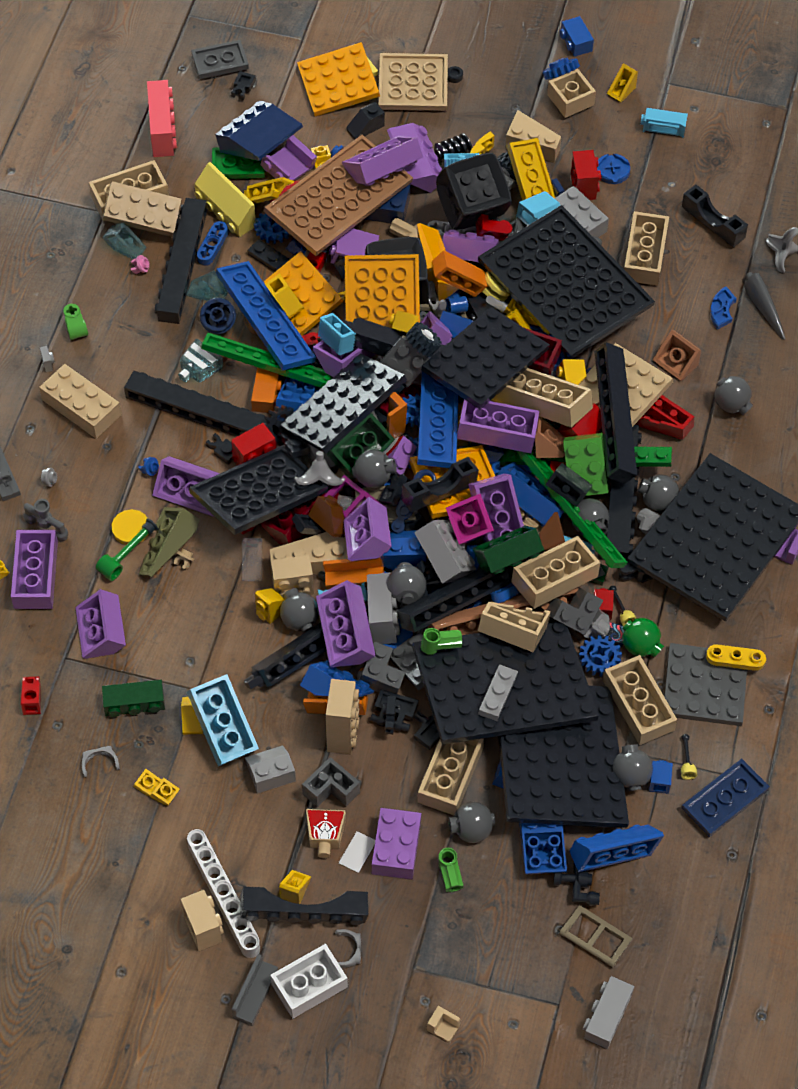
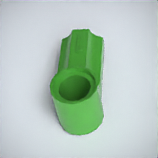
(435, 640)
(450, 871)

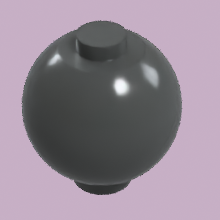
(733, 395)
(374, 468)
(658, 492)
(593, 511)
(406, 583)
(299, 610)
(633, 767)
(472, 822)

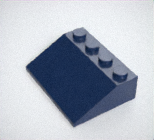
(257, 131)

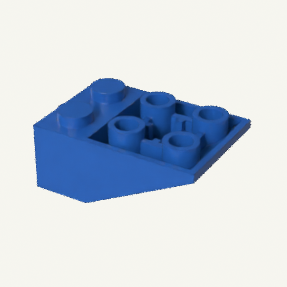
(295, 393)
(319, 677)
(543, 848)

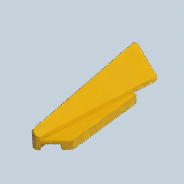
(266, 190)

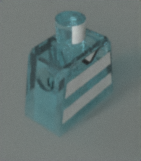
(199, 363)

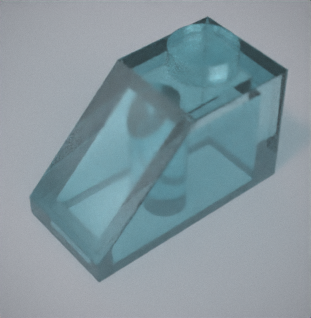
(124, 240)
(207, 287)

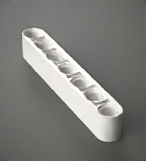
(220, 884)

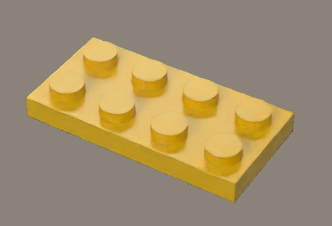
(529, 168)

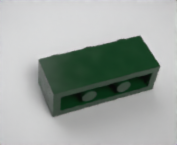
(133, 698)

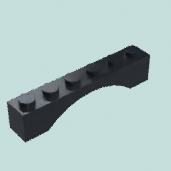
(261, 904)

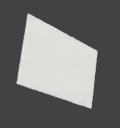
(357, 852)

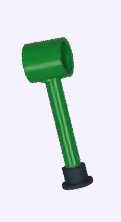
(111, 566)

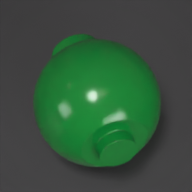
(642, 637)

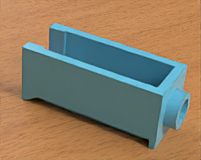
(664, 122)

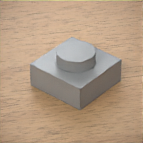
(47, 358)

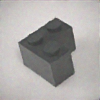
(578, 613)
(379, 674)
(328, 780)

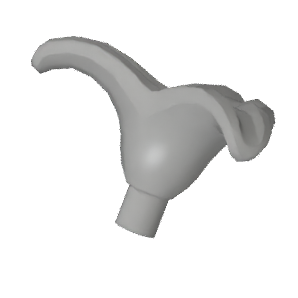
(782, 246)
(319, 471)

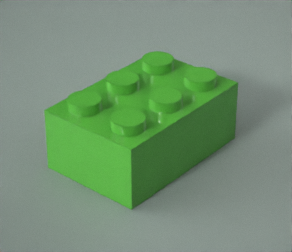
(587, 458)

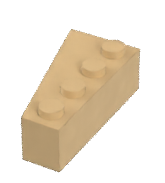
(319, 547)

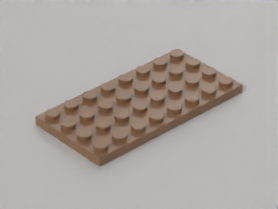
(331, 201)

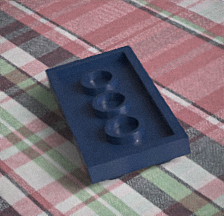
(725, 797)

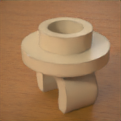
(184, 555)

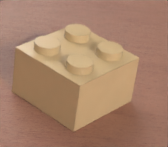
(571, 93)
(292, 573)
(202, 919)

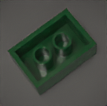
(365, 436)
(508, 549)

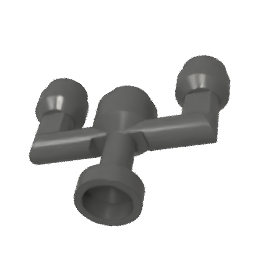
(41, 514)

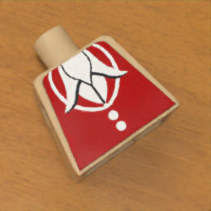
(325, 829)

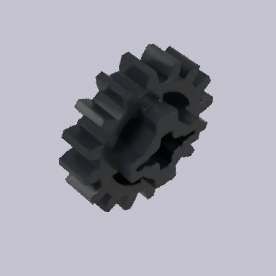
(274, 422)

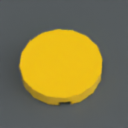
(128, 525)

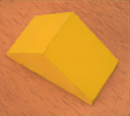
(623, 83)
(190, 722)
(294, 886)

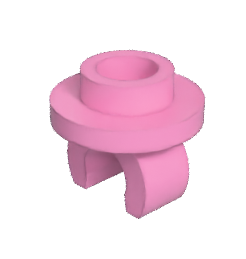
(141, 264)

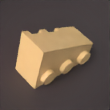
(526, 128)
(513, 625)

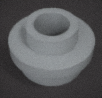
(49, 477)

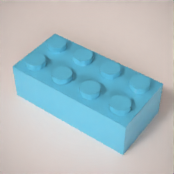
(222, 720)

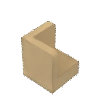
(443, 1024)

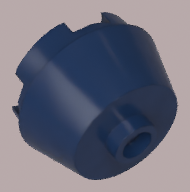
(217, 315)

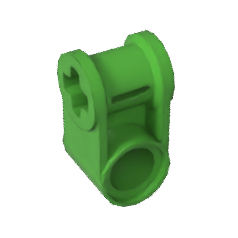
(74, 321)

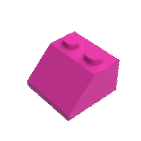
(469, 519)

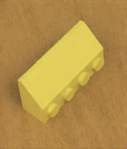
(225, 200)

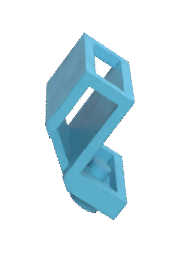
(536, 207)

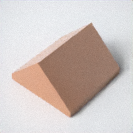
(678, 355)
(548, 441)

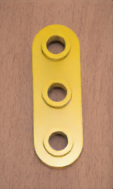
(727, 659)

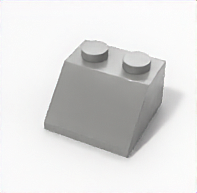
(271, 769)

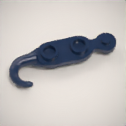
(402, 511)

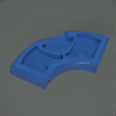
(720, 308)

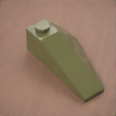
(173, 531)

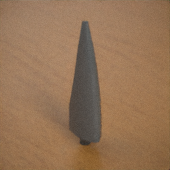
(762, 300)

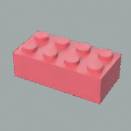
(161, 118)

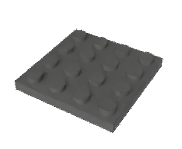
(702, 689)

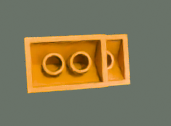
(432, 247)

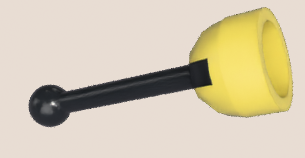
(626, 615)
(688, 770)

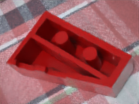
(667, 419)

